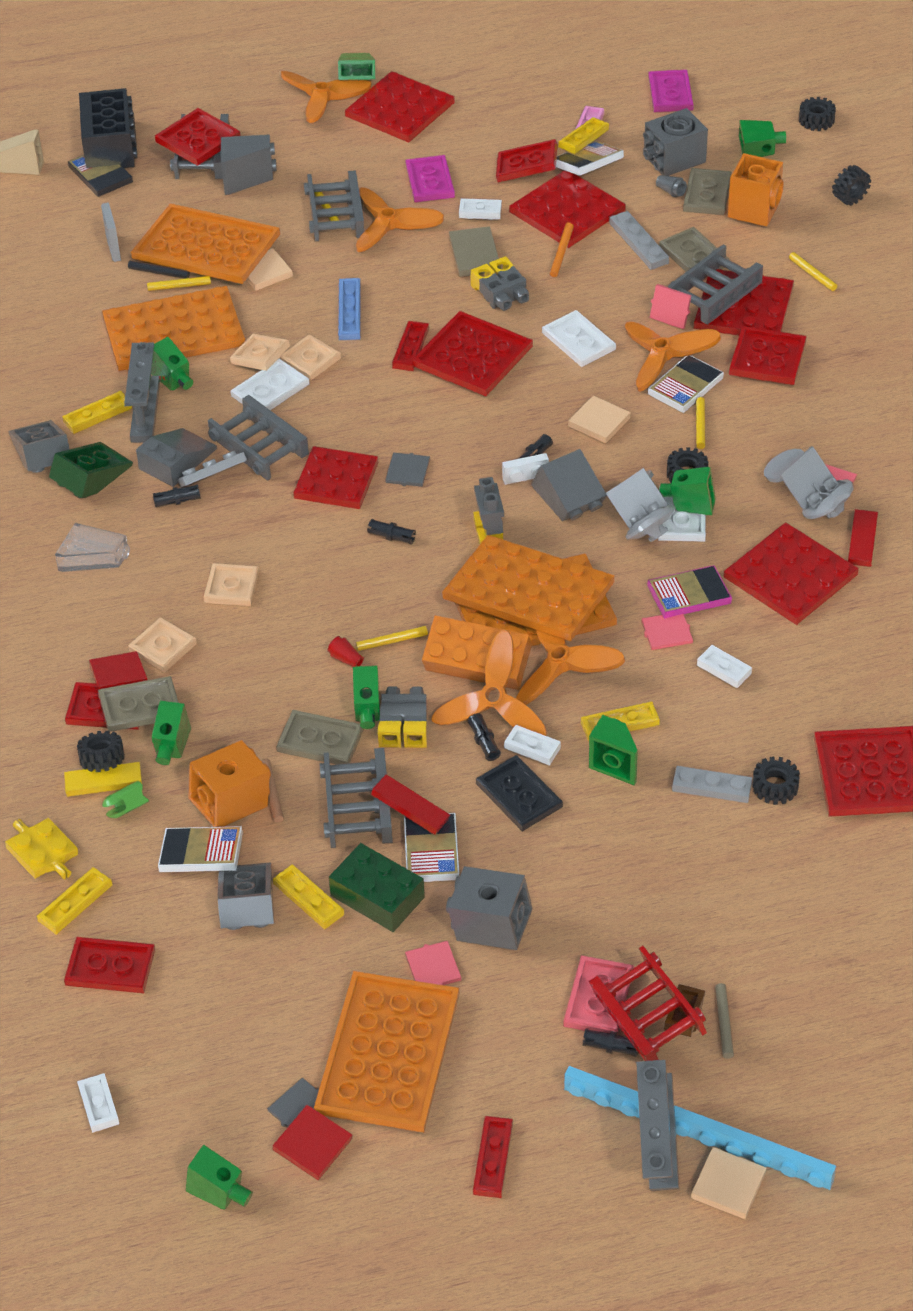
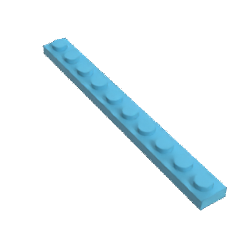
(706, 1130)

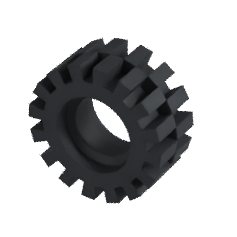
(817, 113)
(851, 185)
(685, 459)
(100, 751)
(779, 769)

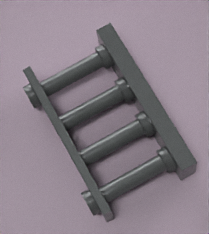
(215, 164)
(351, 197)
(722, 298)
(142, 392)
(265, 421)
(380, 825)
(657, 1125)

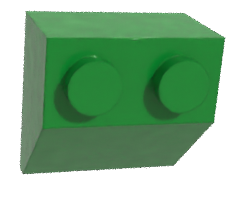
(613, 750)

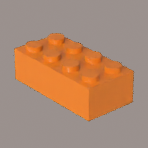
(462, 650)

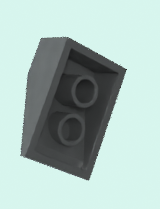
(38, 444)
(172, 453)
(246, 896)

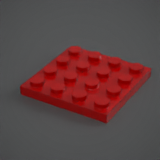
(400, 106)
(564, 201)
(761, 308)
(472, 353)
(791, 573)
(866, 770)

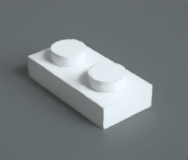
(480, 209)
(522, 468)
(724, 666)
(532, 745)
(98, 1102)

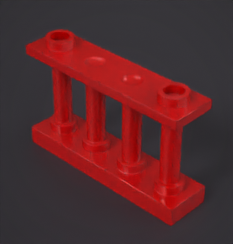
(635, 1028)

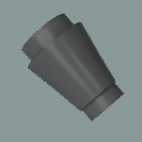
(672, 185)

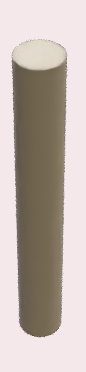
(724, 1021)

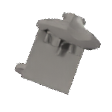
(809, 482)
(641, 506)

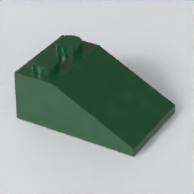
(88, 468)

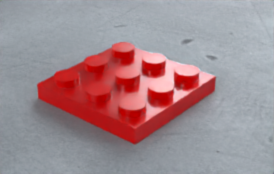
(196, 136)
(768, 355)
(336, 477)

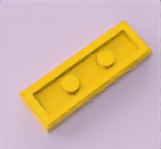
(583, 135)
(96, 412)
(634, 716)
(86, 782)
(308, 896)
(74, 900)

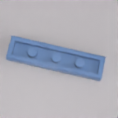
(349, 309)

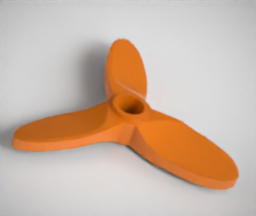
(323, 92)
(390, 218)
(664, 348)
(564, 658)
(497, 674)

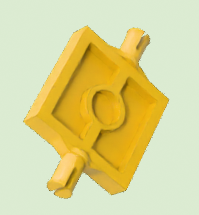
(41, 848)

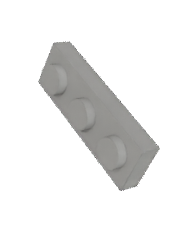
(210, 468)
(712, 784)

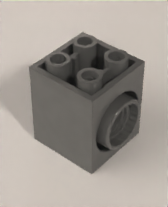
(675, 142)
(489, 907)

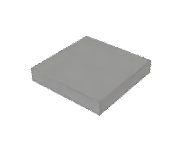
(110, 231)

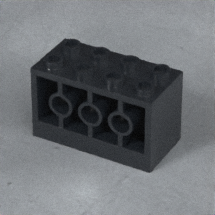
(108, 128)

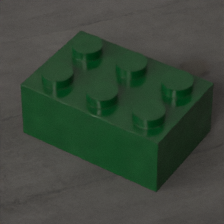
(376, 887)

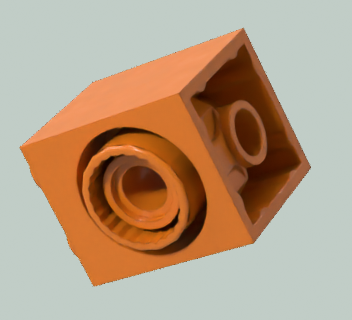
(755, 189)
(229, 784)

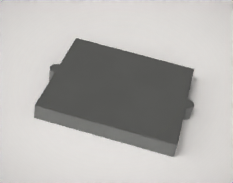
(407, 469)
(293, 1102)

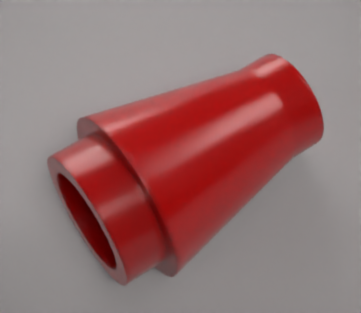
(343, 651)

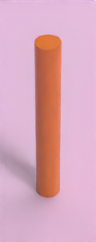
(561, 249)

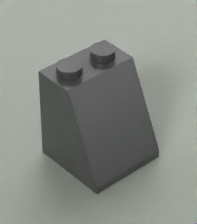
(246, 161)
(569, 486)

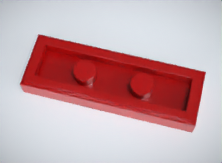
(410, 345)
(863, 537)
(410, 804)
(493, 1157)

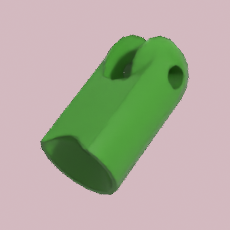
(125, 800)

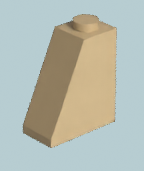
(22, 154)

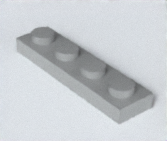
(639, 240)

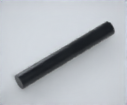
(158, 269)

